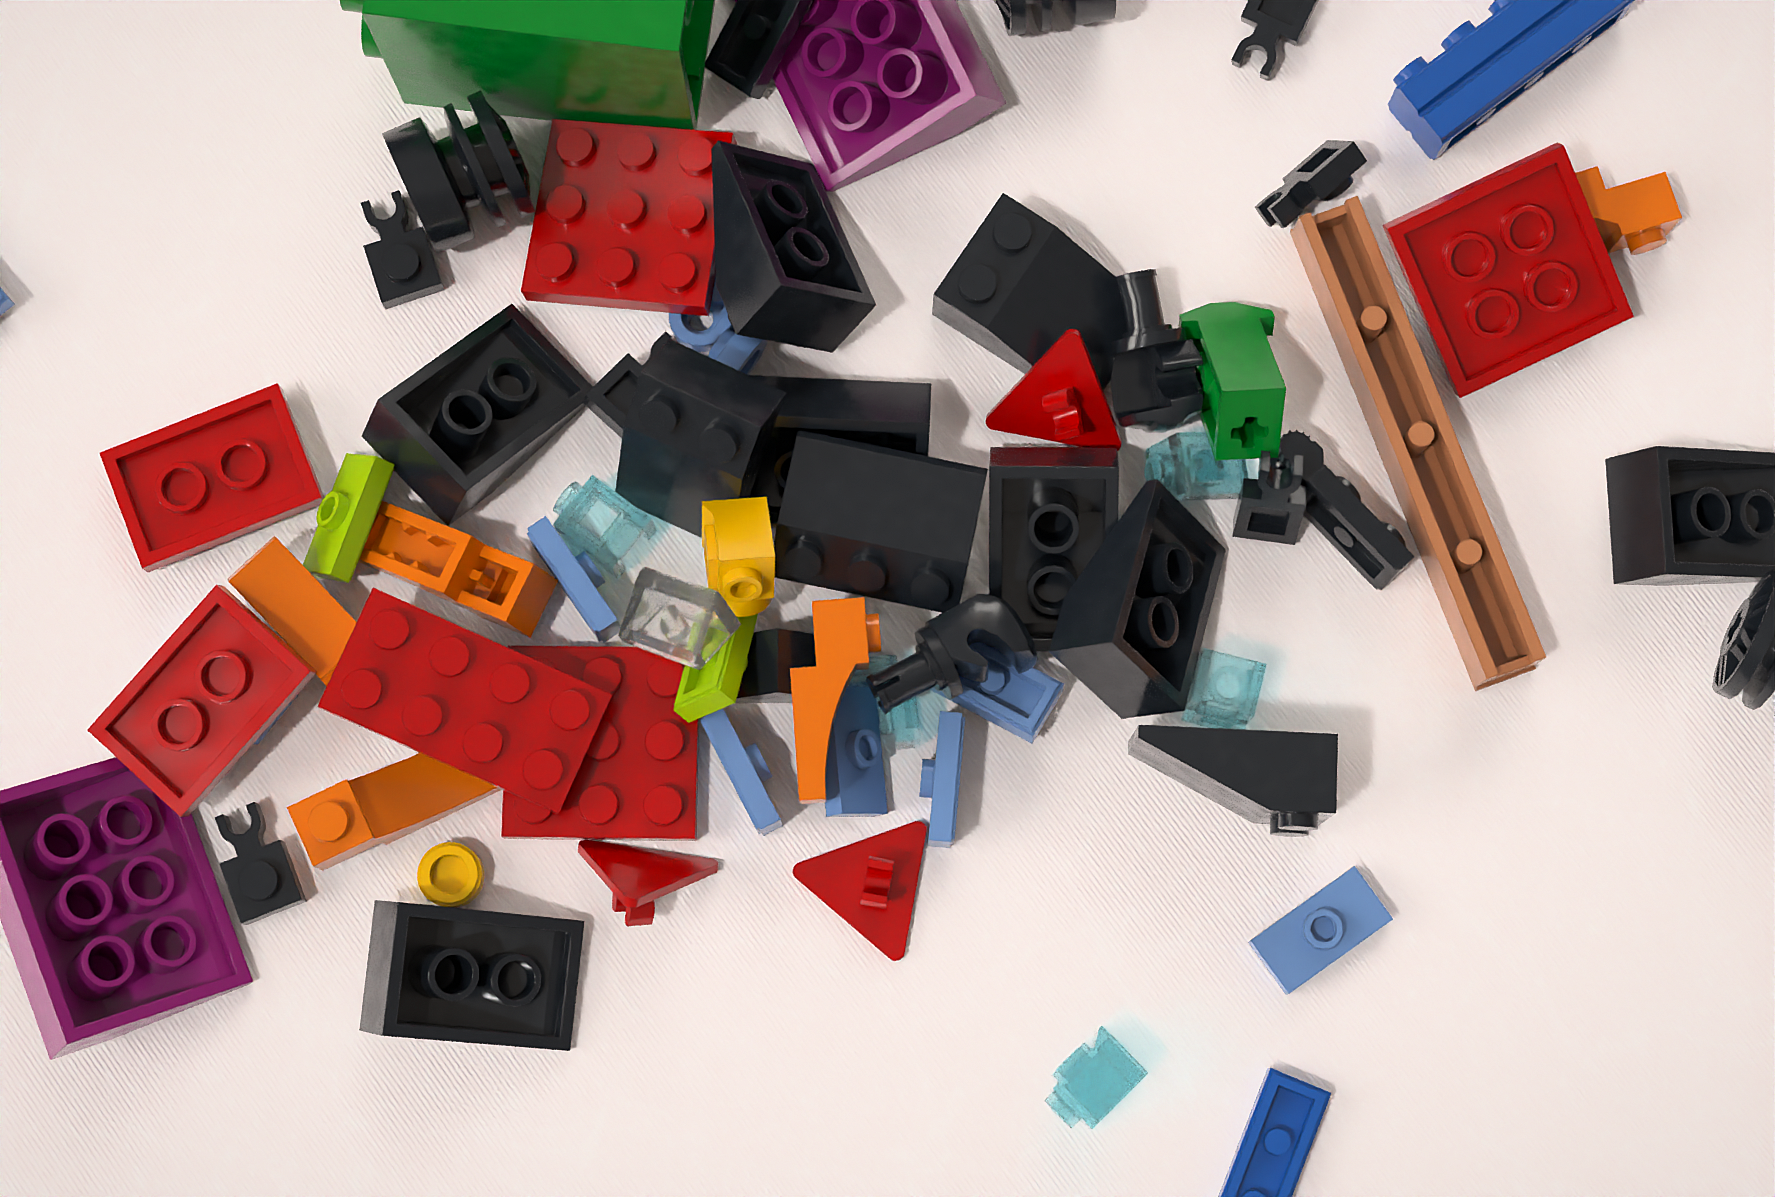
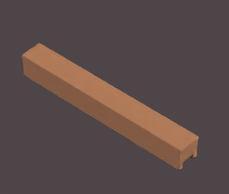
(1417, 445)

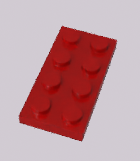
(464, 700)

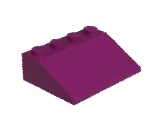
(882, 83)
(109, 907)

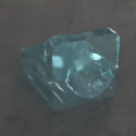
(1190, 471)
(903, 719)

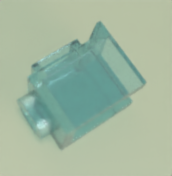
(618, 537)
(1223, 691)
(1093, 1080)

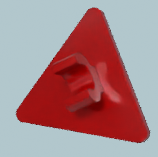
(1059, 400)
(642, 875)
(871, 884)

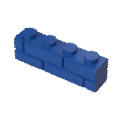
(1493, 65)

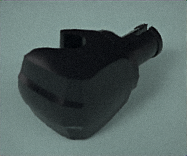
(1153, 364)
(945, 651)

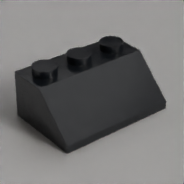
(855, 410)
(877, 522)

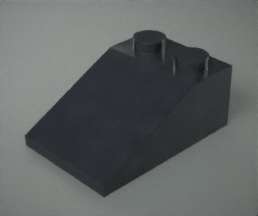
(782, 252)
(1028, 285)
(476, 413)
(693, 435)
(1691, 516)
(1046, 525)
(1142, 607)
(1253, 773)
(471, 976)

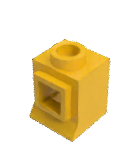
(739, 548)

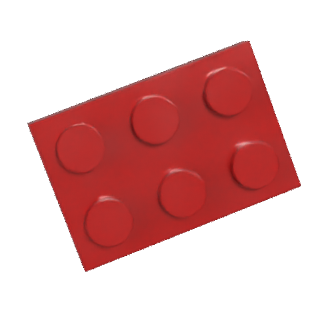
(212, 477)
(202, 701)

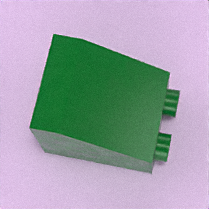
(546, 56)

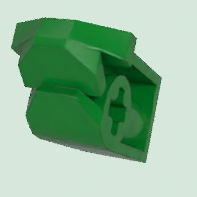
(1238, 378)

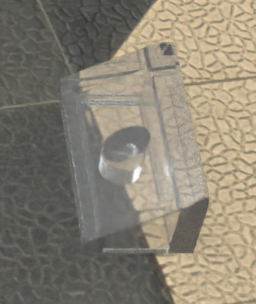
(676, 619)

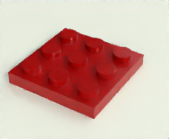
(625, 218)
(1508, 270)
(641, 760)

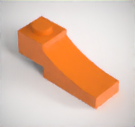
(1633, 213)
(458, 568)
(295, 606)
(842, 645)
(381, 807)

